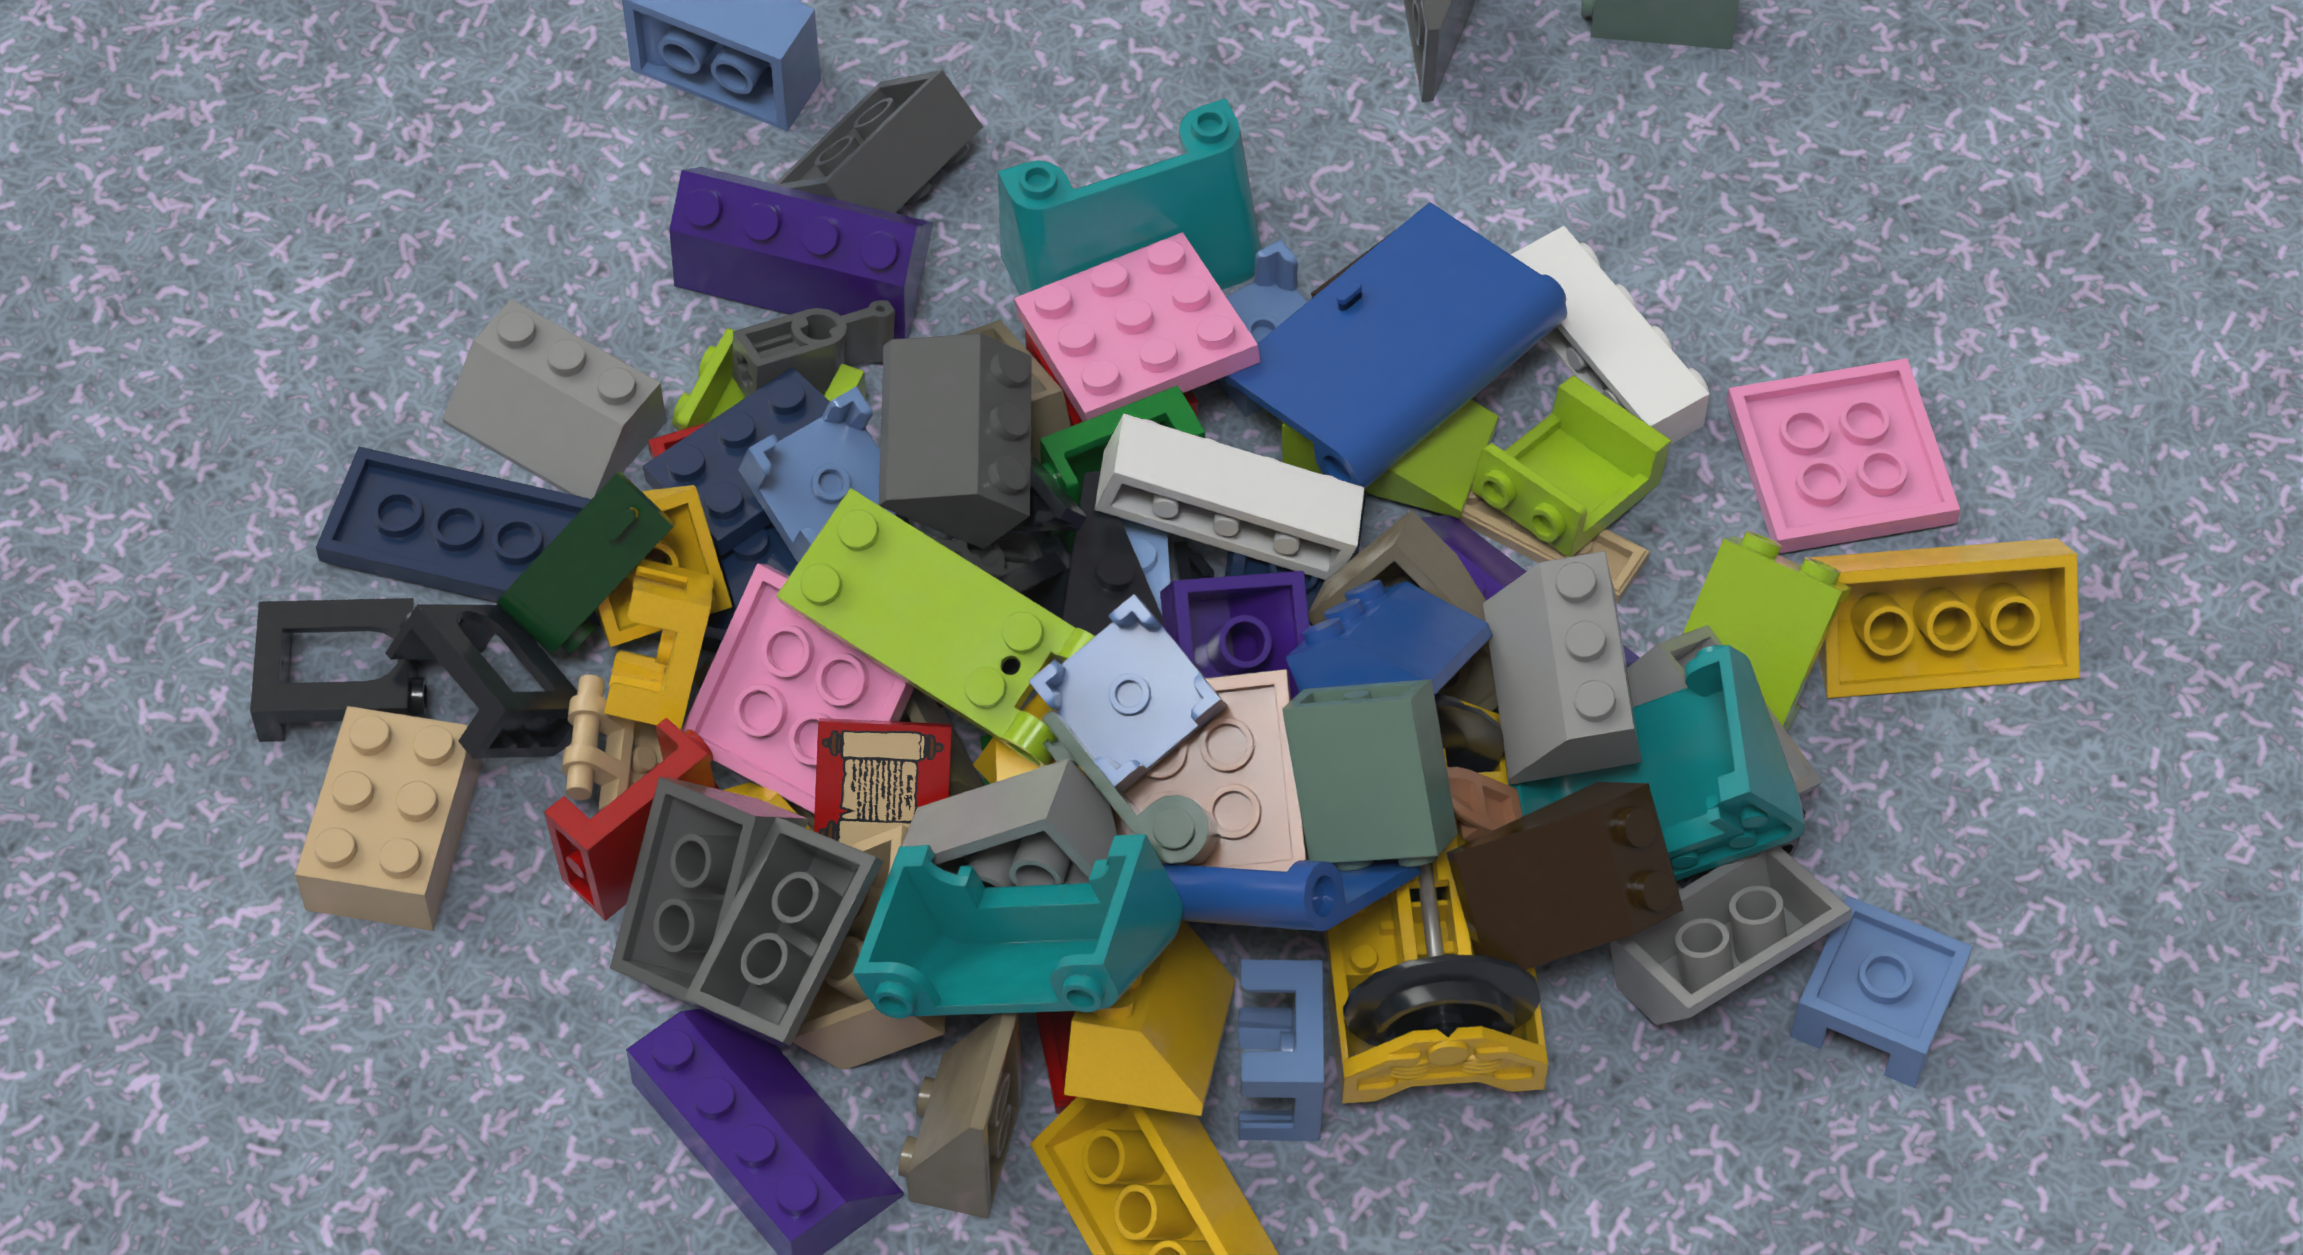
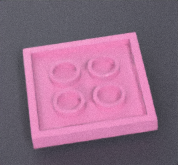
(1136, 328)
(1842, 455)
(775, 684)

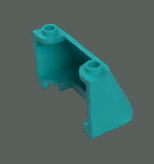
(1205, 194)
(1709, 767)
(972, 949)

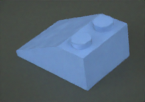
(730, 52)

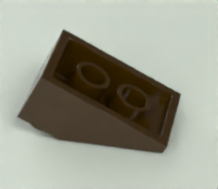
(1567, 876)

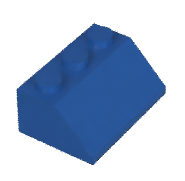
(1387, 638)

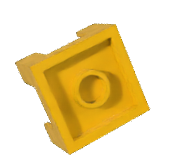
(660, 687)

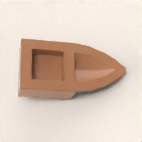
(1481, 802)

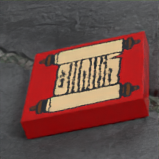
(877, 774)

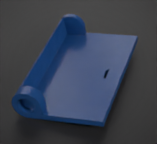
(1400, 343)
(1303, 898)

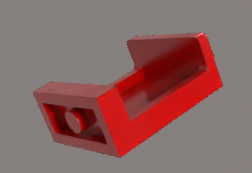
(602, 852)

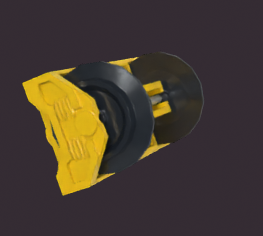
(1408, 978)

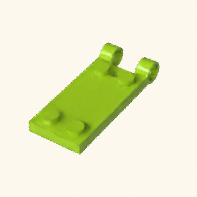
(931, 619)

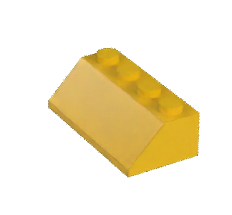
(1953, 618)
(1159, 1037)
(1146, 1183)

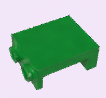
(1081, 447)

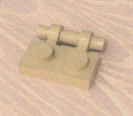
(629, 751)

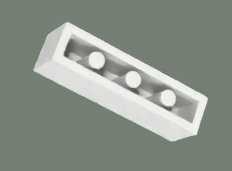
(1613, 344)
(1229, 498)

